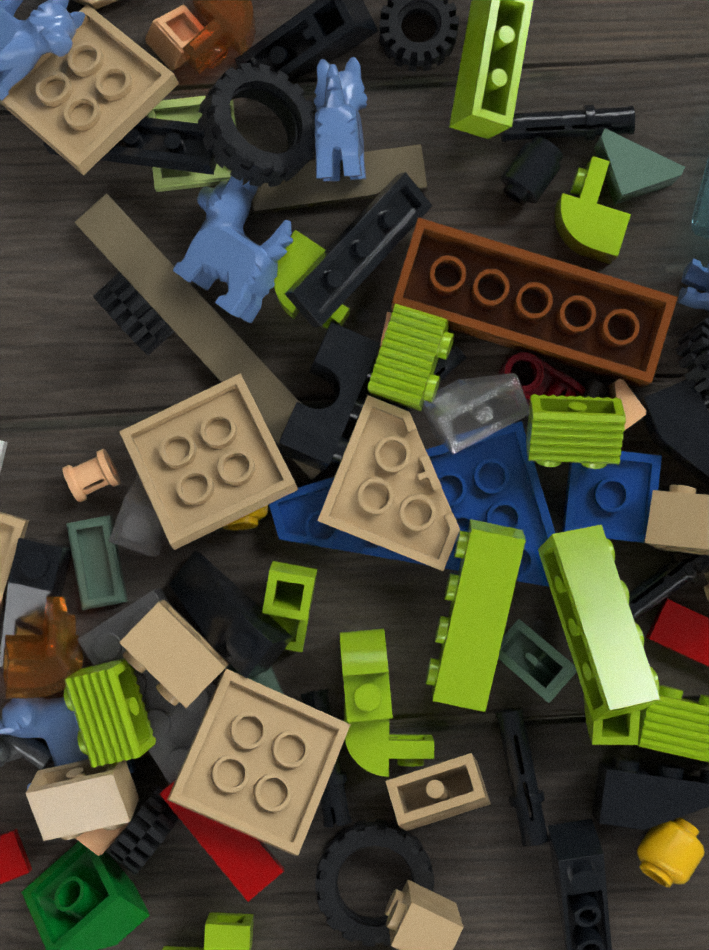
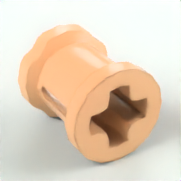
(91, 475)

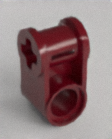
(543, 378)

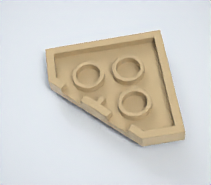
(390, 489)

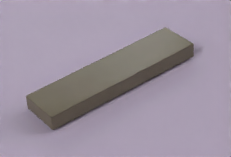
(308, 191)

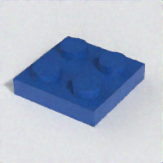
(613, 496)

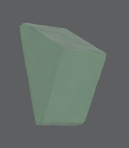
(634, 168)
(535, 661)

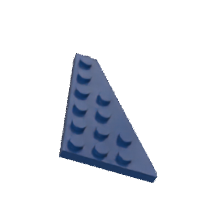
(481, 483)

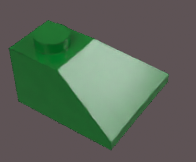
(84, 902)

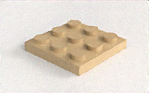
(91, 94)
(208, 461)
(259, 762)

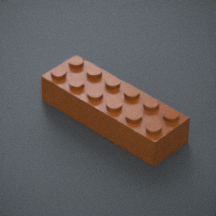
(535, 303)

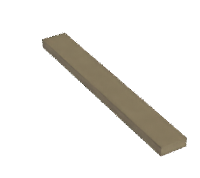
(187, 312)

